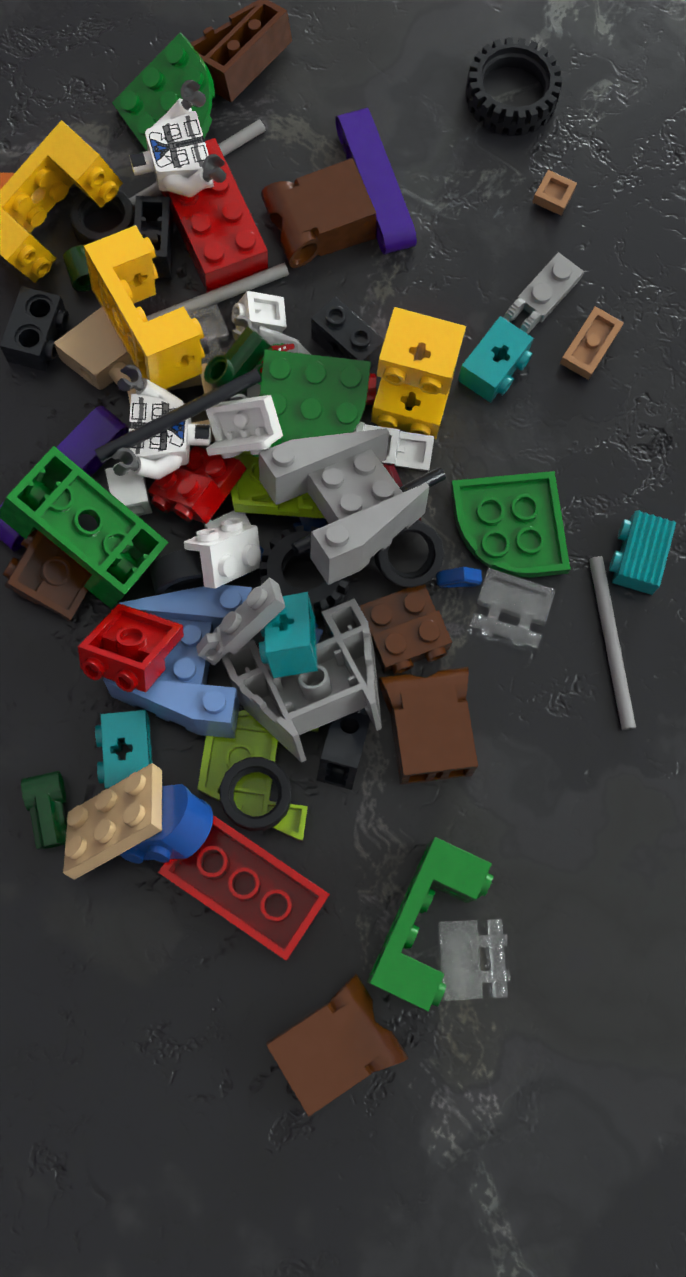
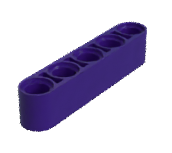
(363, 144)
(79, 446)

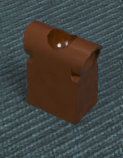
(321, 212)
(431, 725)
(335, 1047)

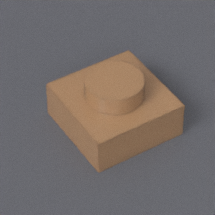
(554, 192)

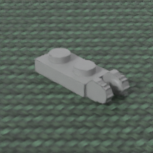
(545, 291)

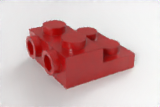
(197, 487)
(129, 648)

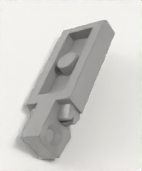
(244, 623)

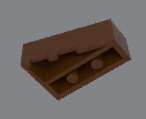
(244, 46)

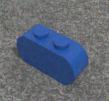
(184, 828)

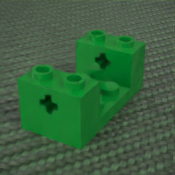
(51, 502)
(448, 871)

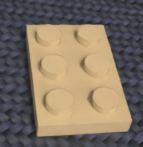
(113, 821)

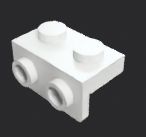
(243, 426)
(226, 551)

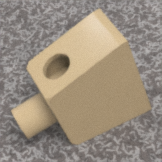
(94, 350)

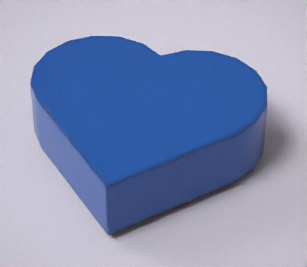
(459, 577)

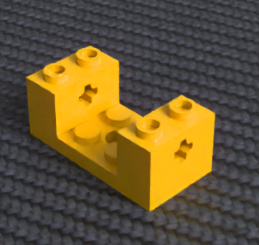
(39, 185)
(123, 274)
(416, 372)

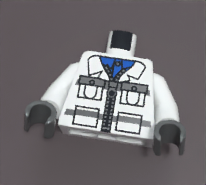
(179, 150)
(167, 449)

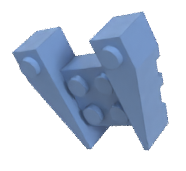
(182, 689)

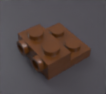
(47, 576)
(406, 629)

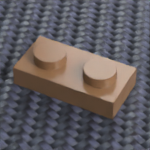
(591, 343)

